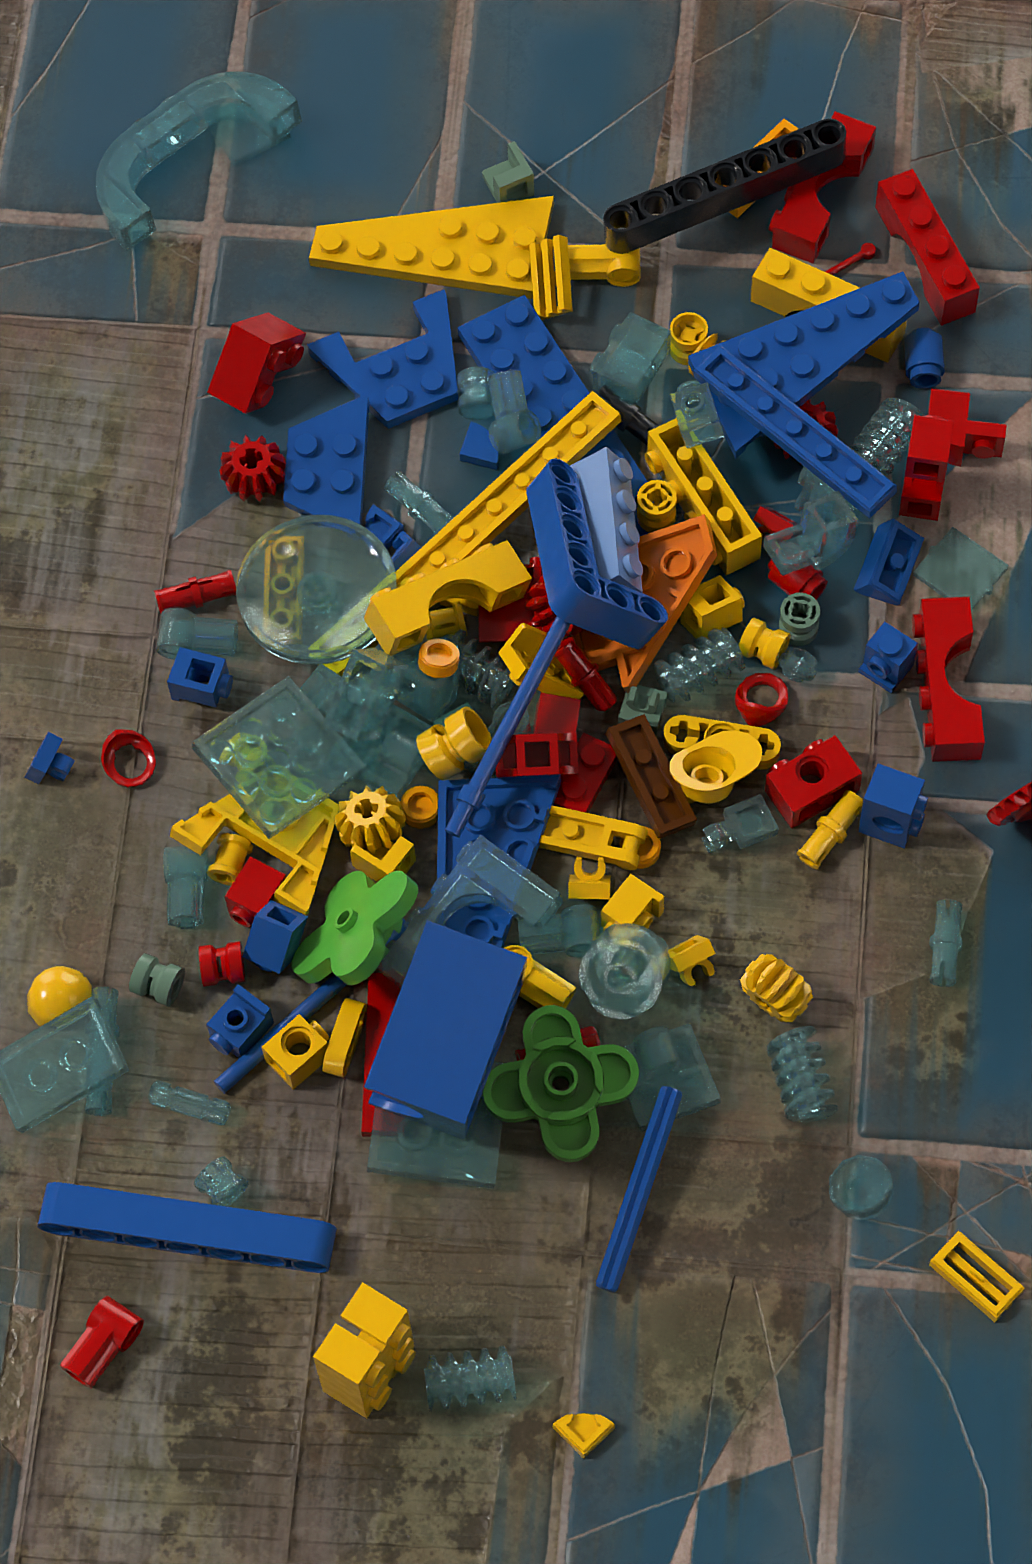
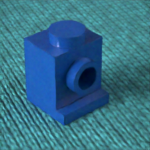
(888, 657)
(196, 667)
(240, 1038)

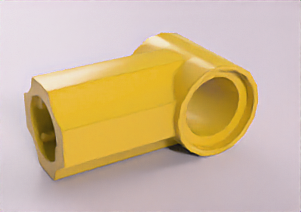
(599, 262)
(541, 985)

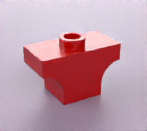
(539, 755)

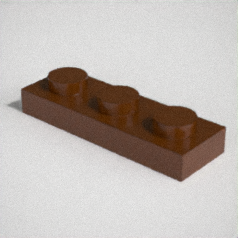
(650, 776)

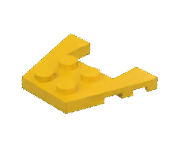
(299, 845)

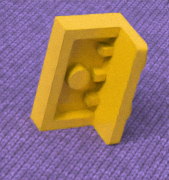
(519, 654)

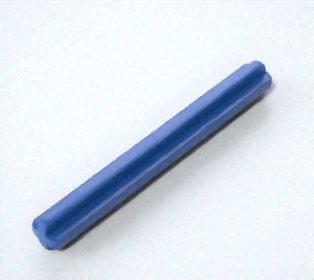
(638, 1189)

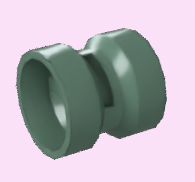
(801, 627)
(156, 979)

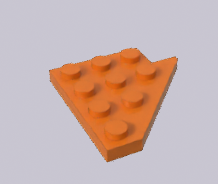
(673, 568)

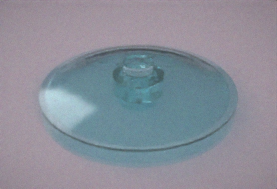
(310, 588)

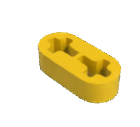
(344, 1037)

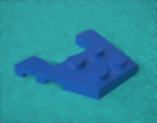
(404, 378)

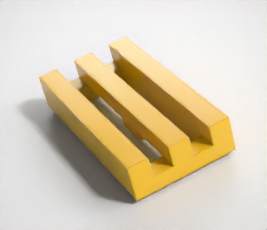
(545, 278)
(965, 1288)

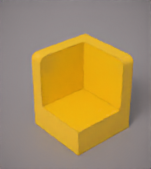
(398, 858)

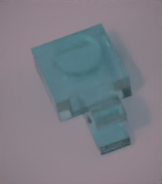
(744, 822)

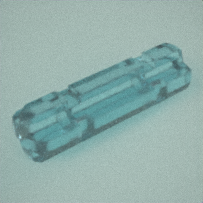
(189, 1102)

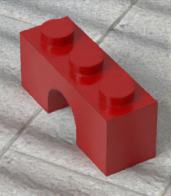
(926, 467)

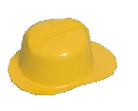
(715, 764)

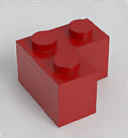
(251, 359)

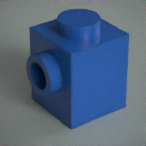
(274, 937)

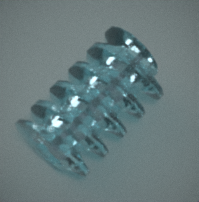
(887, 433)
(698, 663)
(479, 673)
(798, 1076)
(469, 1378)

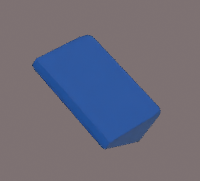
(889, 562)

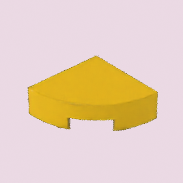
(583, 1431)

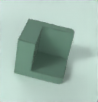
(510, 179)

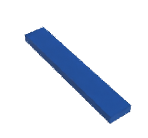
(795, 431)

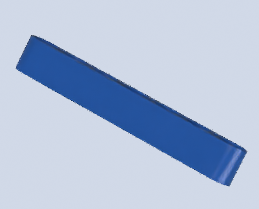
(187, 1227)

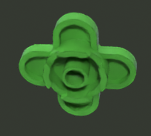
(356, 927)
(556, 1051)

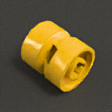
(449, 746)

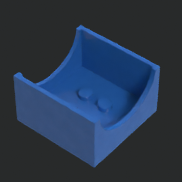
(445, 1029)

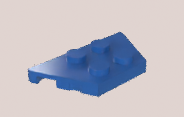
(329, 462)

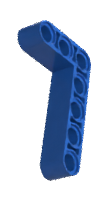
(571, 570)

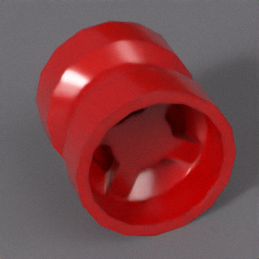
(231, 964)

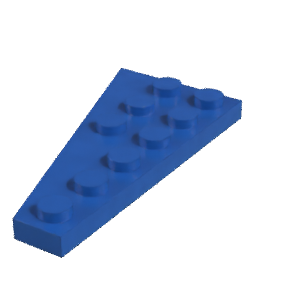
(812, 346)
(511, 819)

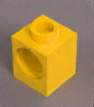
(291, 1067)

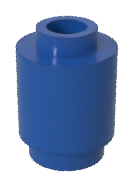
(924, 358)

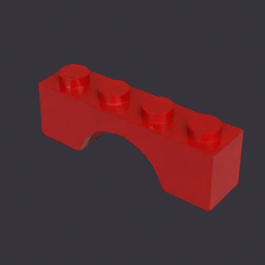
(804, 221)
(943, 271)
(953, 723)

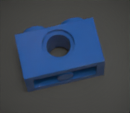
(893, 806)

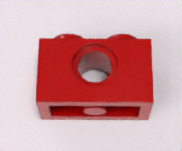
(803, 800)

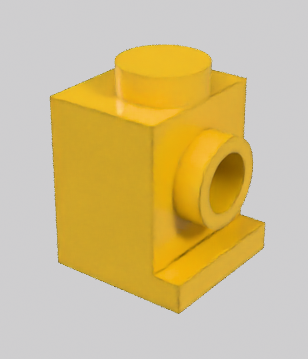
(713, 606)
(633, 904)

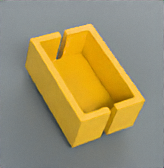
(360, 1366)

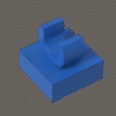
(49, 761)

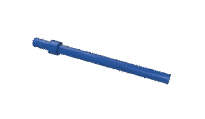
(472, 795)
(305, 1009)

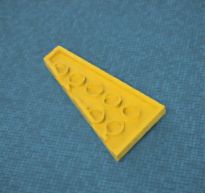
(455, 247)

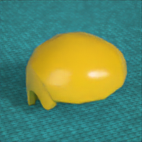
(56, 992)

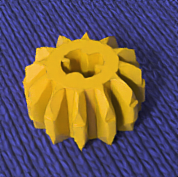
(370, 819)
(776, 988)

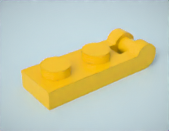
(592, 837)

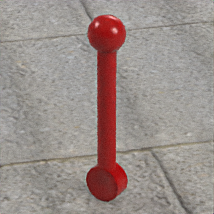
(867, 252)

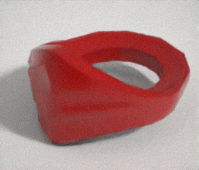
(758, 714)
(121, 738)

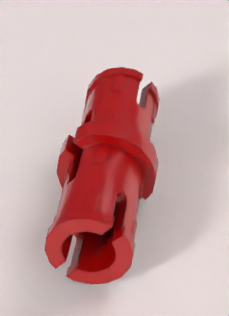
(196, 591)

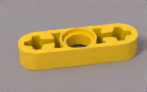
(696, 724)

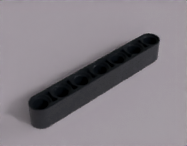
(781, 164)

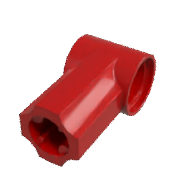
(108, 1331)

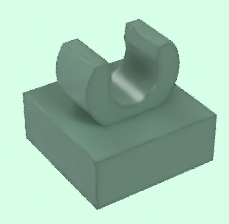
(644, 701)

